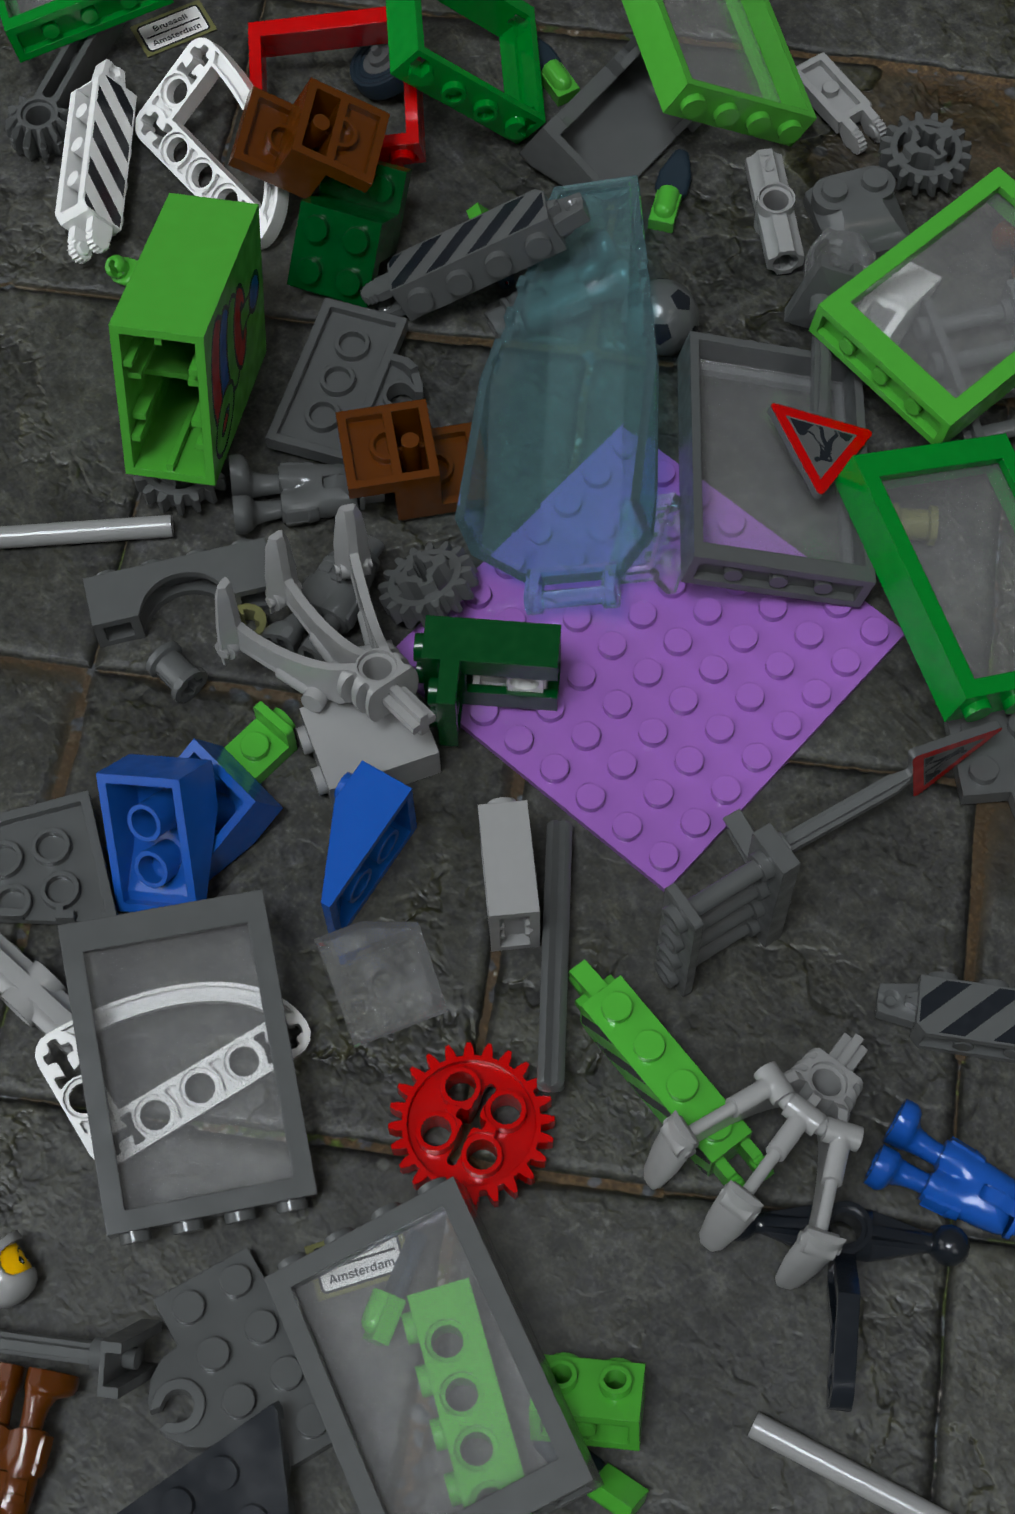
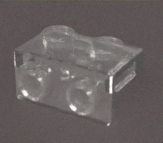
(662, 556)

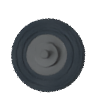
(372, 73)

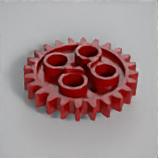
(512, 1144)

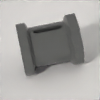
(176, 671)

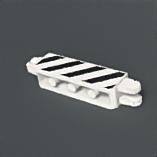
(96, 162)

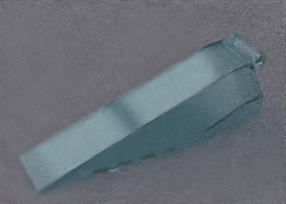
(569, 415)

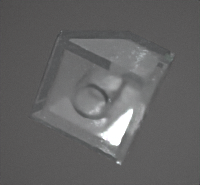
(380, 977)

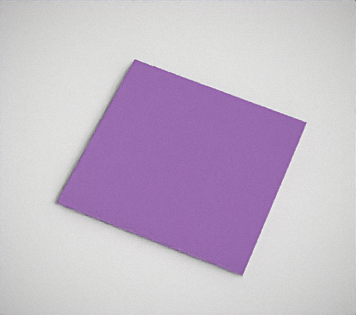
(672, 703)

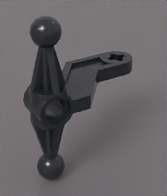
(876, 1239)

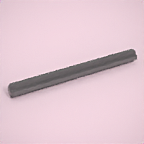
(555, 958)

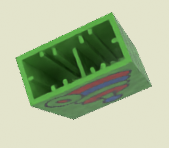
(189, 338)

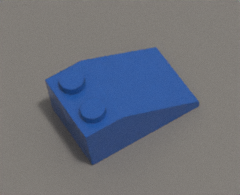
(243, 804)
(158, 829)
(367, 833)

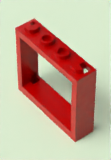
(335, 32)

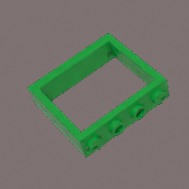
(508, 113)

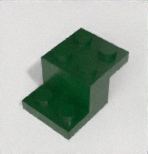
(348, 234)

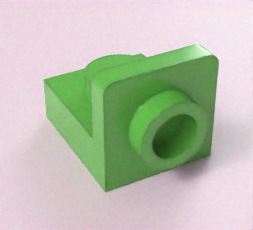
(264, 742)

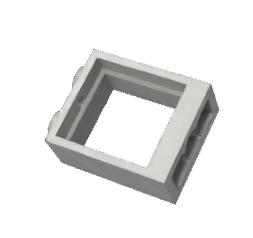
(509, 874)

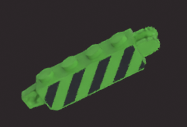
(658, 1068)

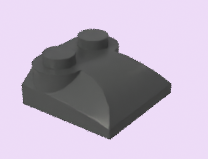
(858, 203)

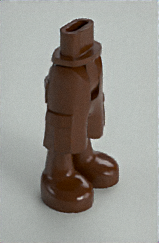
(27, 1447)

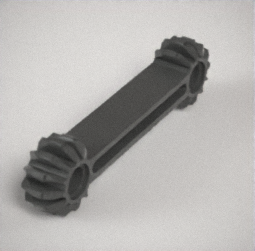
(40, 122)

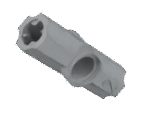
(774, 211)
(32, 991)

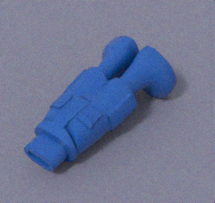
(962, 1179)

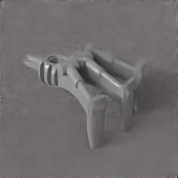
(368, 676)
(815, 1100)

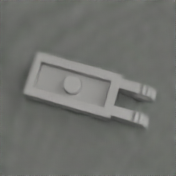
(840, 103)

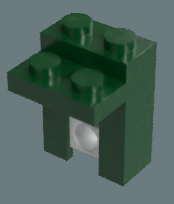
(486, 666)

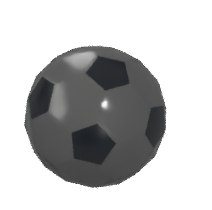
(674, 315)

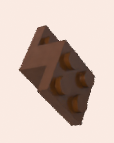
(309, 139)
(400, 453)

